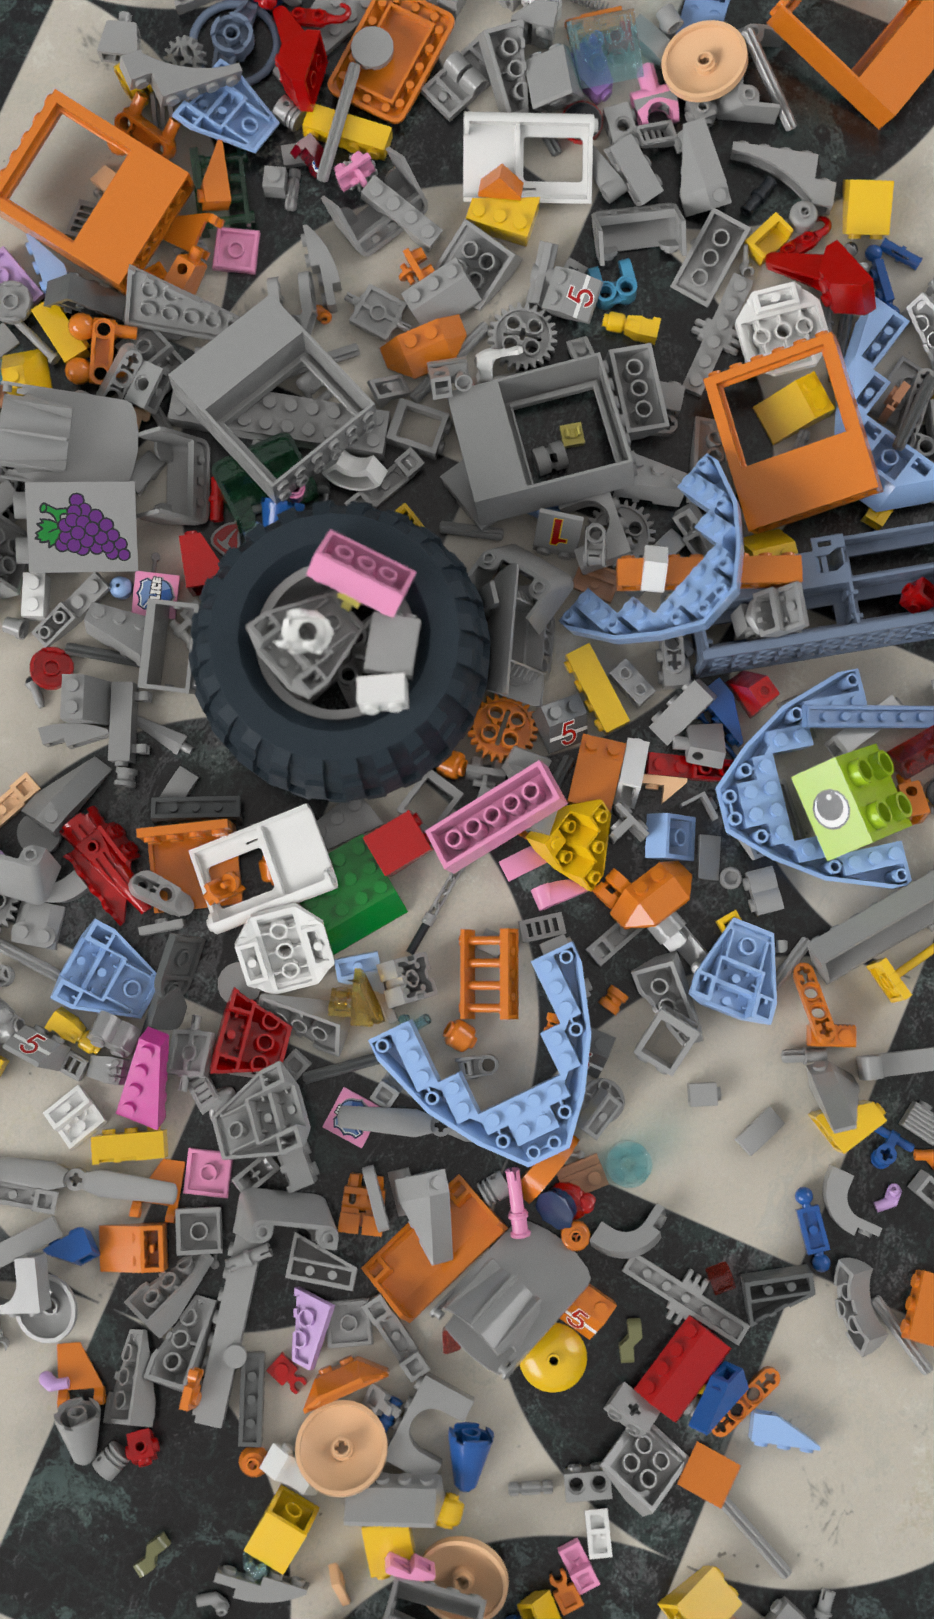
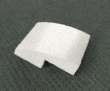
(75, 1117)

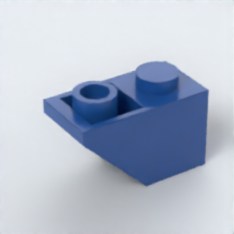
(75, 1248)

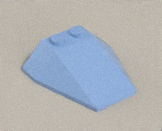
(230, 115)
(739, 974)
(105, 975)

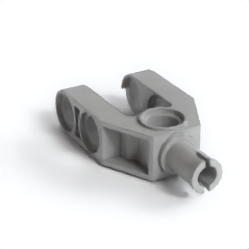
(307, 297)

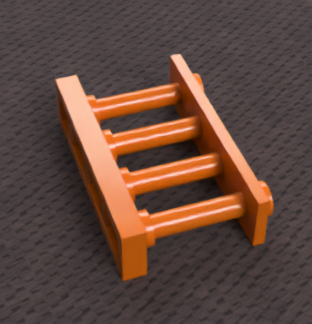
(509, 974)

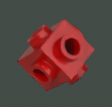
(918, 596)
(136, 1442)

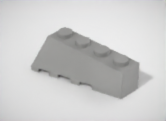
(506, 65)

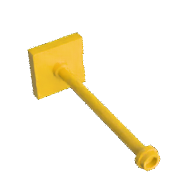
(890, 979)

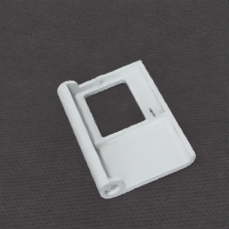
(499, 139)
(293, 856)

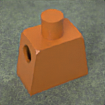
(187, 270)
(917, 798)

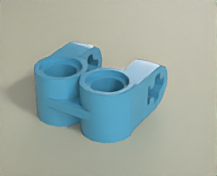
(617, 296)

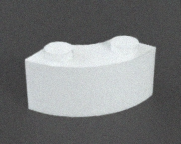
(355, 472)
(282, 1467)

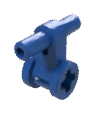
(888, 1148)

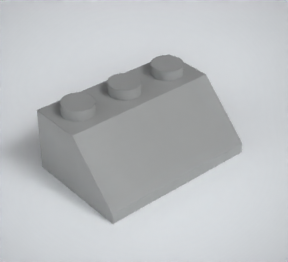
(442, 293)

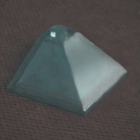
(605, 48)

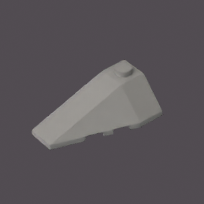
(702, 175)
(707, 440)
(66, 796)
(665, 982)
(835, 1094)

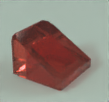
(720, 1278)
(449, 1343)

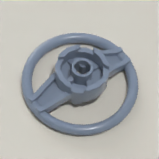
(239, 24)

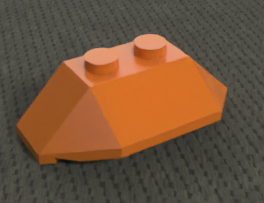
(426, 343)
(653, 896)
(342, 1380)

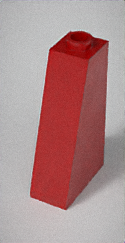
(752, 691)

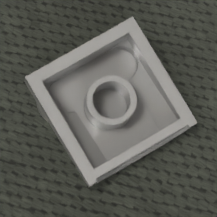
(38, 925)
(199, 1230)

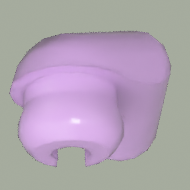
(890, 1199)
(51, 1383)

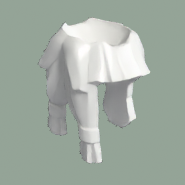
(486, 359)
(291, 635)

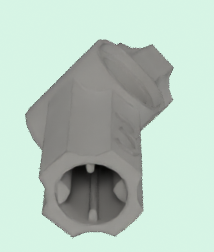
(541, 274)

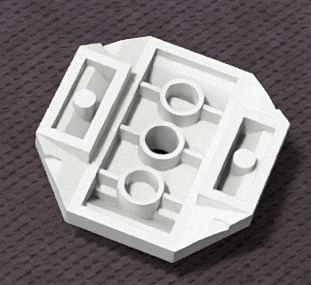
(776, 309)
(280, 969)

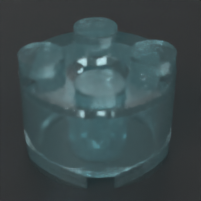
(639, 1170)

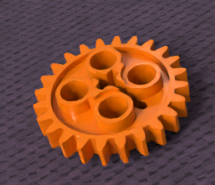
(521, 734)

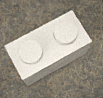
(35, 596)
(382, 693)

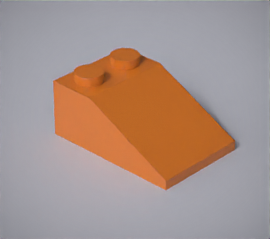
(596, 770)

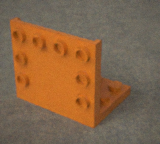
(170, 856)

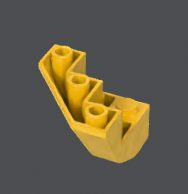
(577, 842)

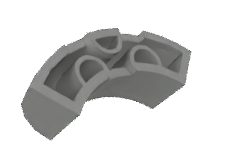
(855, 1306)

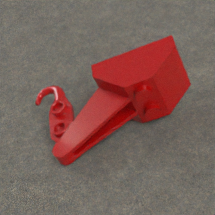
(302, 53)
(836, 273)

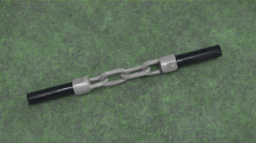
(429, 918)

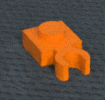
(191, 1393)
(566, 1594)

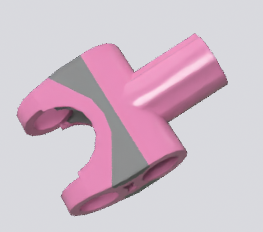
(653, 97)

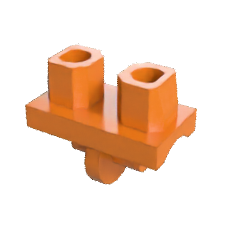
(414, 258)
(223, 888)

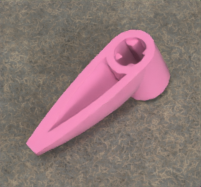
(556, 893)

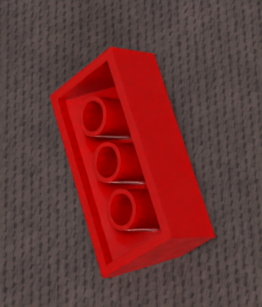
(682, 1368)

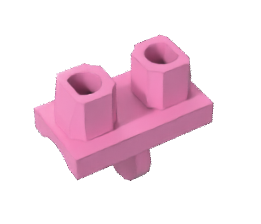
(354, 172)

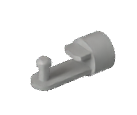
(677, 937)

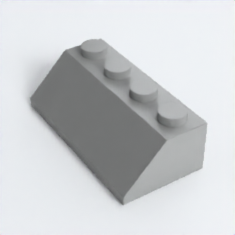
(638, 389)
(397, 1502)

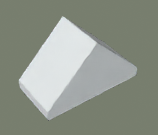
(654, 568)

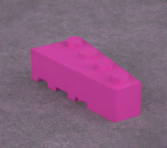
(145, 1085)

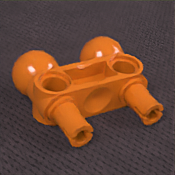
(144, 130)
(84, 327)

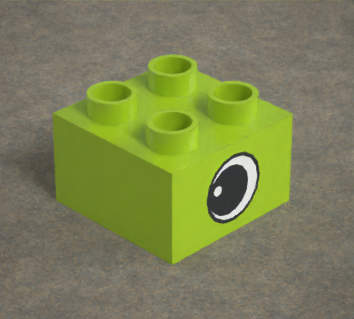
(853, 800)

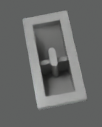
(256, 1173)

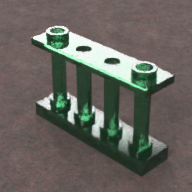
(198, 162)

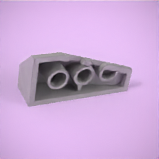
(922, 315)
(310, 1020)
(427, 1206)
(164, 1299)
(183, 1345)
(132, 1396)

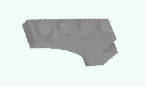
(175, 82)
(793, 168)

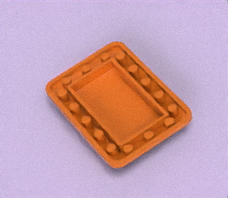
(418, 39)

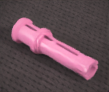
(517, 1214)

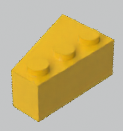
(505, 218)
(129, 1145)

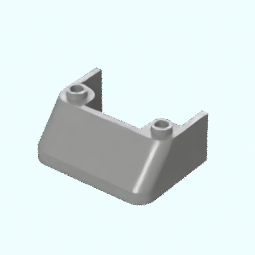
(743, 101)
(638, 228)
(373, 229)
(186, 477)
(548, 587)

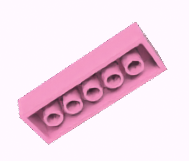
(496, 817)

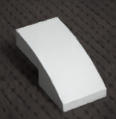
(598, 1533)

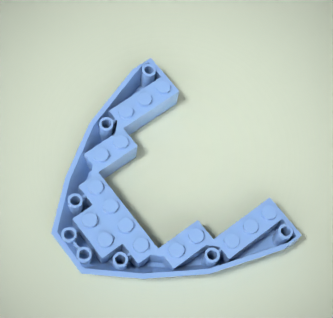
(904, 474)
(702, 593)
(756, 808)
(531, 1122)

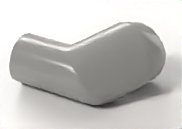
(215, 1600)

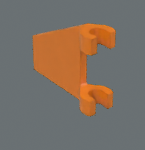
(188, 230)
(167, 1171)
(76, 1365)

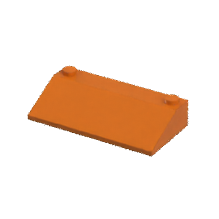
(405, 1273)

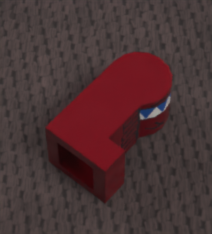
(310, 152)

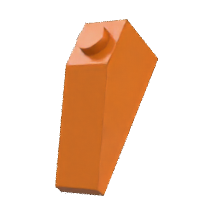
(215, 189)

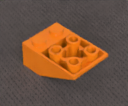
(133, 1247)

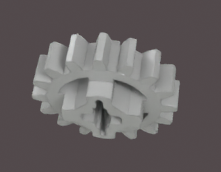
(185, 53)

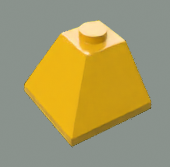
(26, 368)

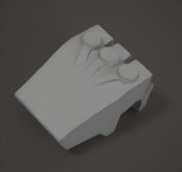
(109, 1069)

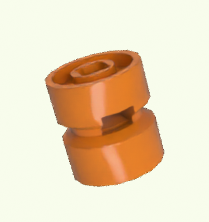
(615, 881)

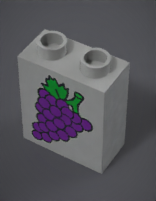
(77, 527)

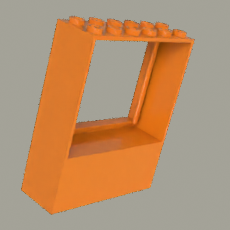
(885, 72)
(129, 215)
(808, 477)

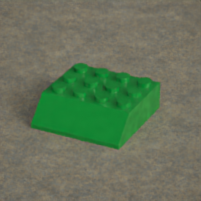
(361, 901)

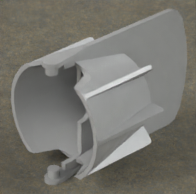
(66, 436)
(513, 1298)

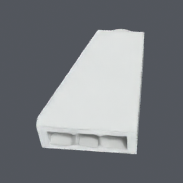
(631, 772)

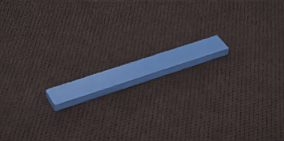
(867, 716)

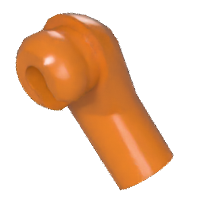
(323, 314)
(924, 1155)

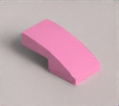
(521, 863)
(578, 1566)
(415, 1569)

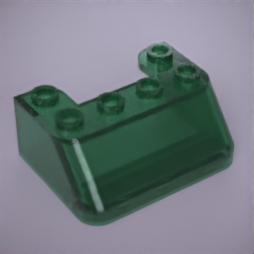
(241, 491)

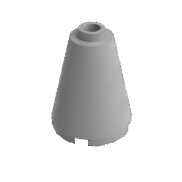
(79, 1428)

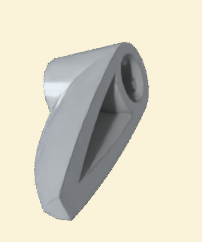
(606, 177)

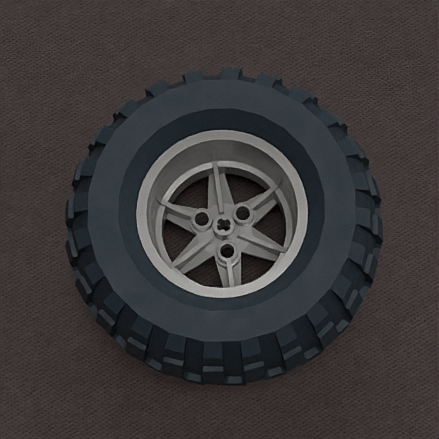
(339, 751)

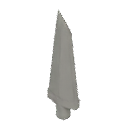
(169, 738)

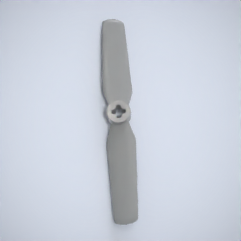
(392, 1121)
(102, 1183)

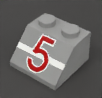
(572, 295)
(38, 1047)

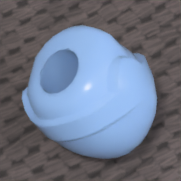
(121, 587)

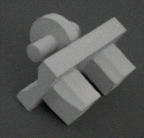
(483, 775)

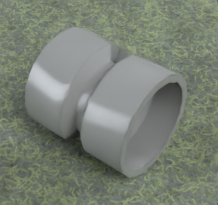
(542, 459)

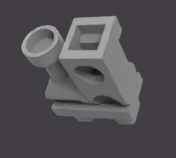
(446, 372)

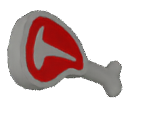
(228, 534)

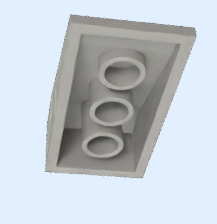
(703, 277)

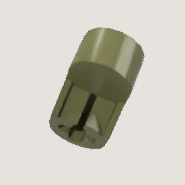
(630, 1340)
(149, 1561)

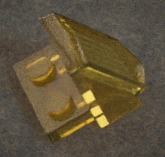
(358, 1003)

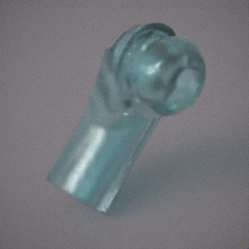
(420, 1022)
(254, 1570)

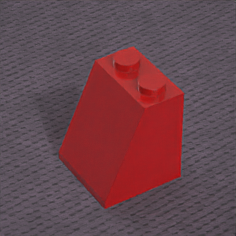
(198, 561)
(399, 843)

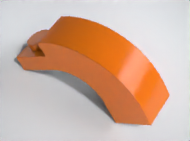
(540, 1174)

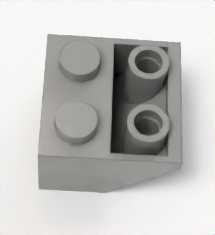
(539, 22)

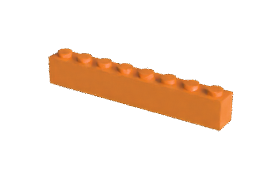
(757, 571)

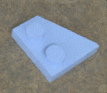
(367, 962)

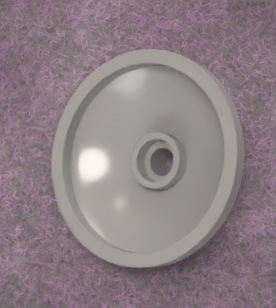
(55, 1321)

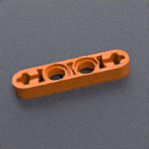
(814, 1003)
(748, 1404)

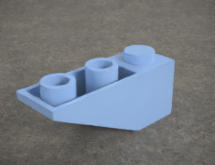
(45, 262)
(770, 1428)

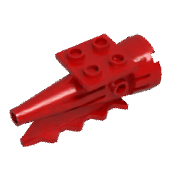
(104, 861)

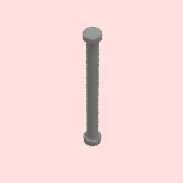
(53, 358)

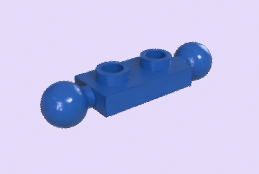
(880, 277)
(812, 1229)

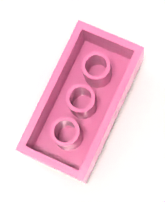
(361, 573)

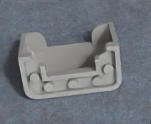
(29, 876)
(263, 1208)

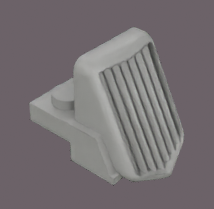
(778, 611)

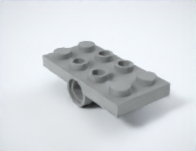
(458, 82)

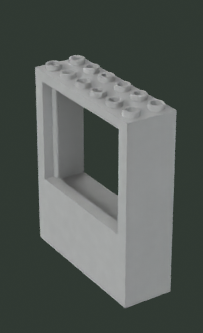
(248, 364)
(494, 447)

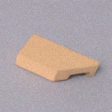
(338, 1584)

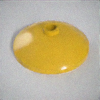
(571, 1352)

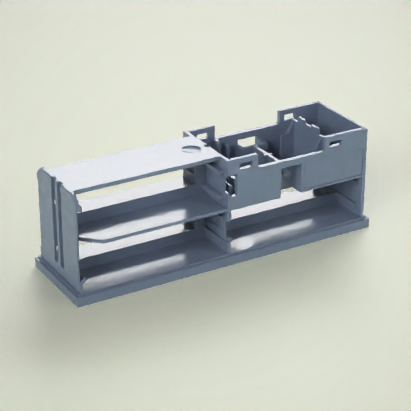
(829, 583)

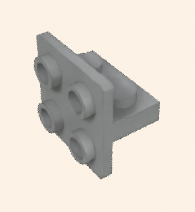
(625, 823)

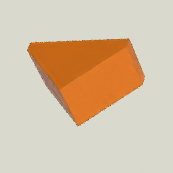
(501, 184)

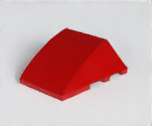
(248, 1037)

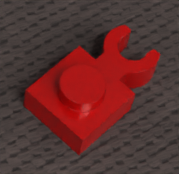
(284, 1371)

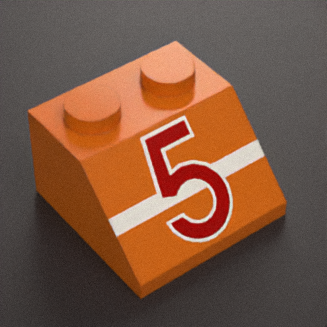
(589, 1312)

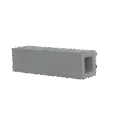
(123, 723)

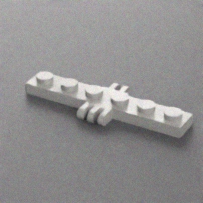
(717, 334)
(686, 1298)

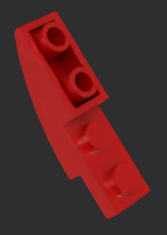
(677, 766)

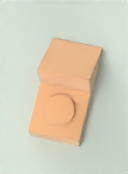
(669, 785)

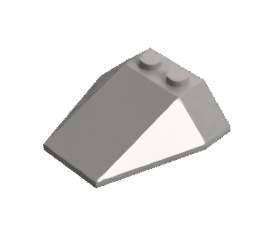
(307, 671)
(263, 1117)

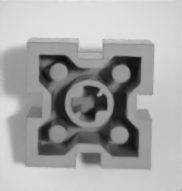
(406, 979)

